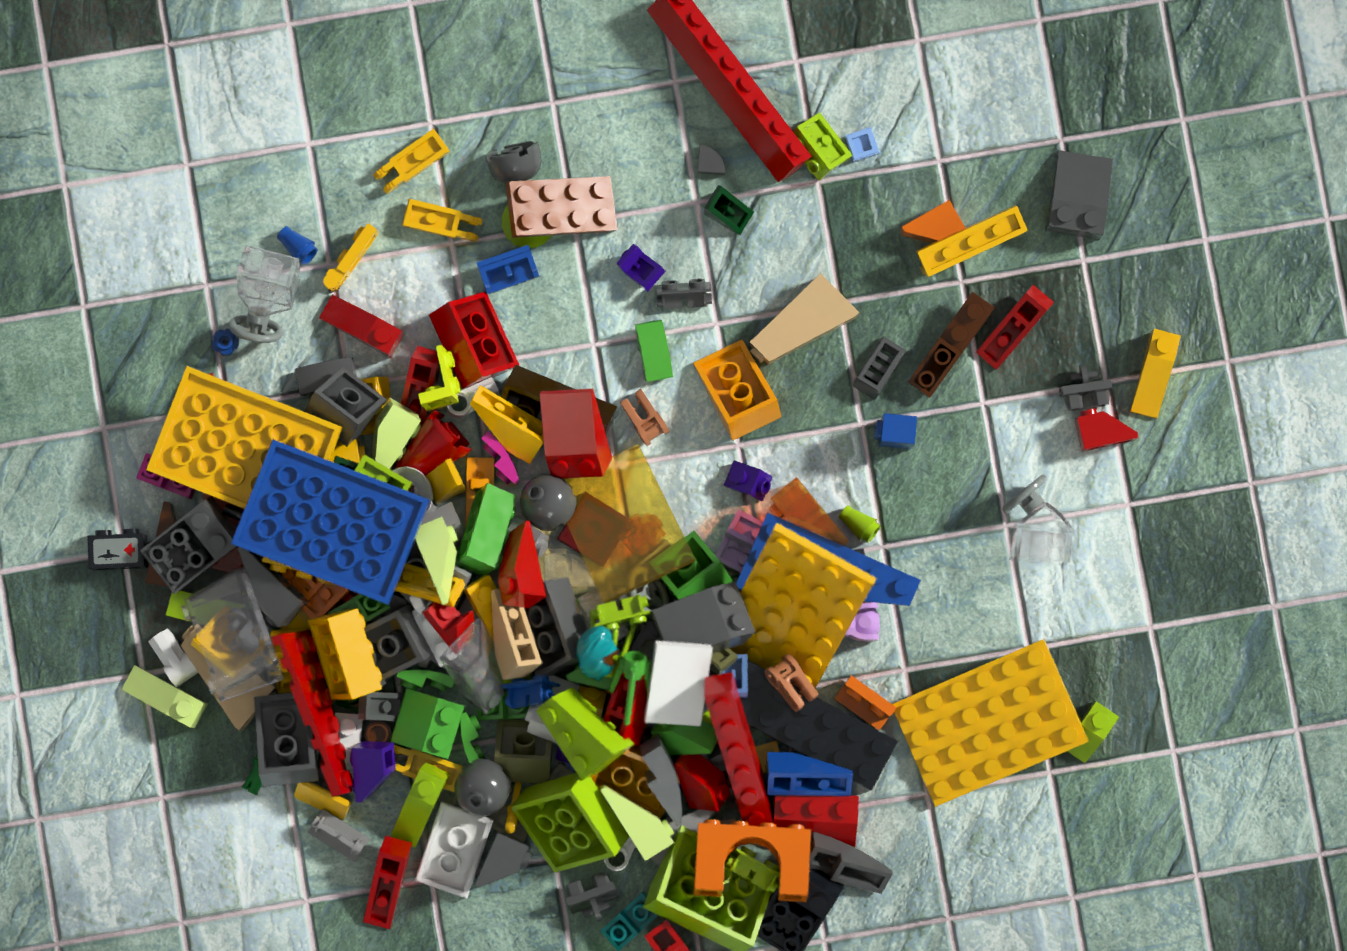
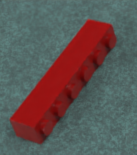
(738, 749)

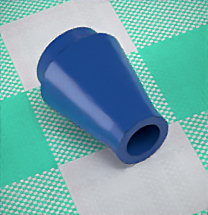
(297, 245)

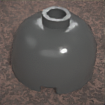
(515, 163)
(547, 502)
(482, 787)

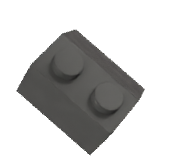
(347, 403)
(504, 859)

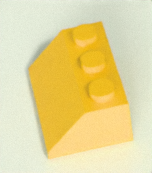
(345, 654)

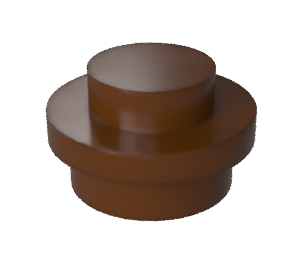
(378, 732)

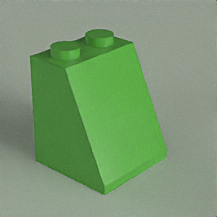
(699, 575)

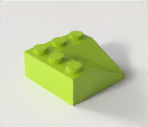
(570, 822)

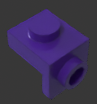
(640, 267)
(748, 480)

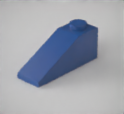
(801, 775)

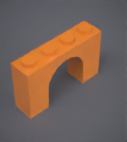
(788, 846)

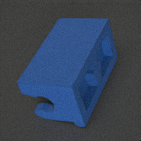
(508, 269)

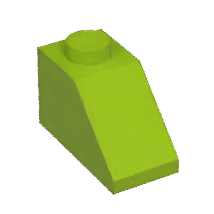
(1097, 724)

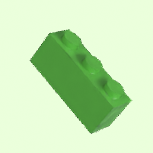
(486, 530)

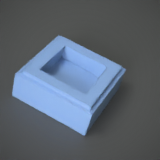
(861, 144)

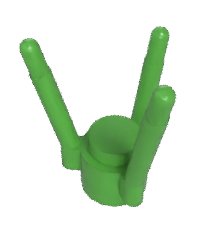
(633, 665)

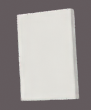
(677, 683)
(454, 850)

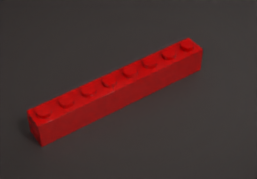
(731, 86)

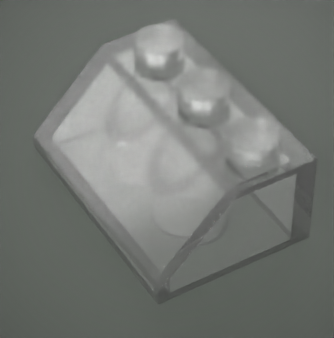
(475, 667)

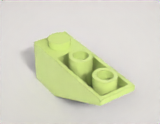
(392, 431)

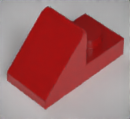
(447, 621)

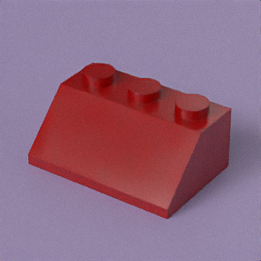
(475, 339)
(822, 814)

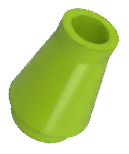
(861, 525)

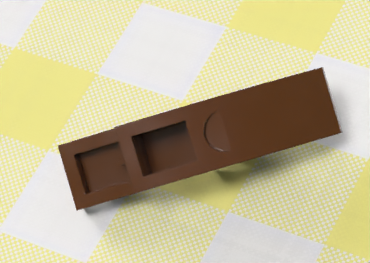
(951, 344)

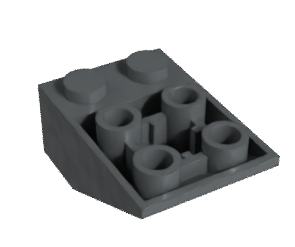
(191, 545)

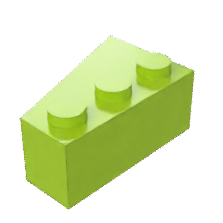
(581, 733)

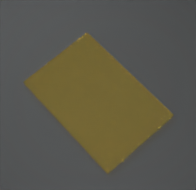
(626, 527)

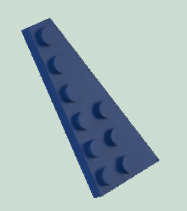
(890, 584)

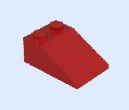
(574, 434)

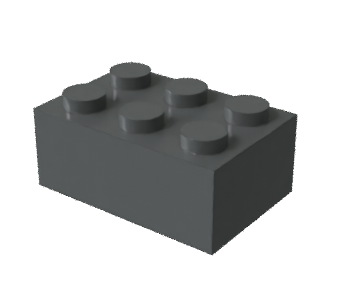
(556, 627)

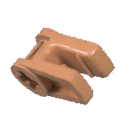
(649, 427)
(796, 676)

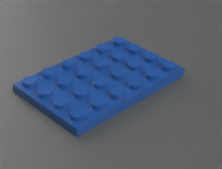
(330, 522)

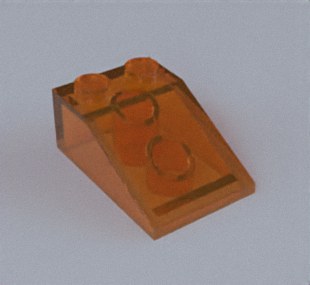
(800, 508)

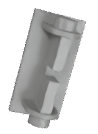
(338, 835)

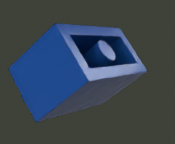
(896, 431)

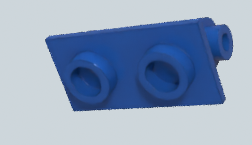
(520, 689)

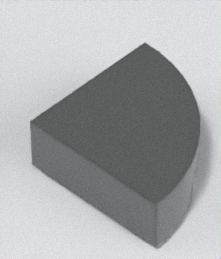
(710, 161)

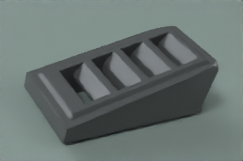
(865, 385)

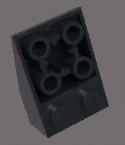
(793, 924)

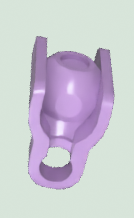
(865, 624)

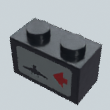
(116, 550)

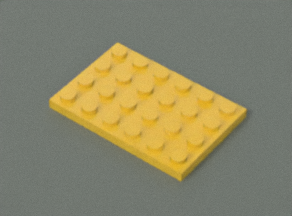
(223, 433)
(800, 603)
(990, 722)

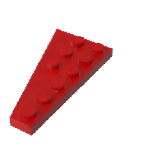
(314, 705)

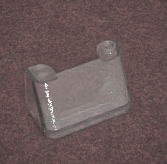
(232, 636)

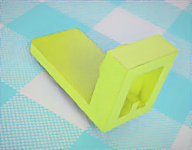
(439, 396)

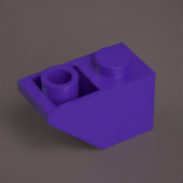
(371, 767)

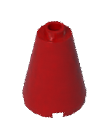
(434, 445)

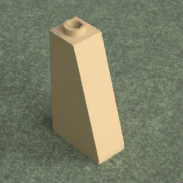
(805, 319)
(239, 708)

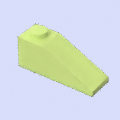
(439, 554)
(164, 697)
(643, 827)

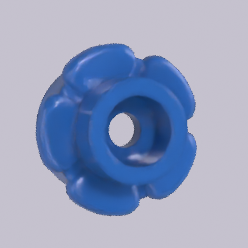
(225, 349)

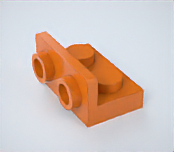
(865, 703)

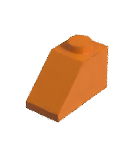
(934, 224)

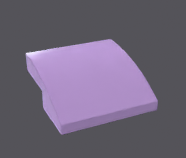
(738, 542)

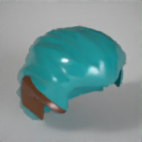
(596, 652)

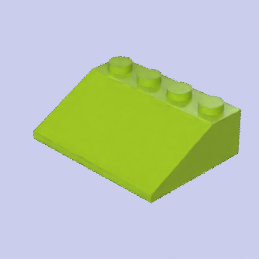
(725, 919)

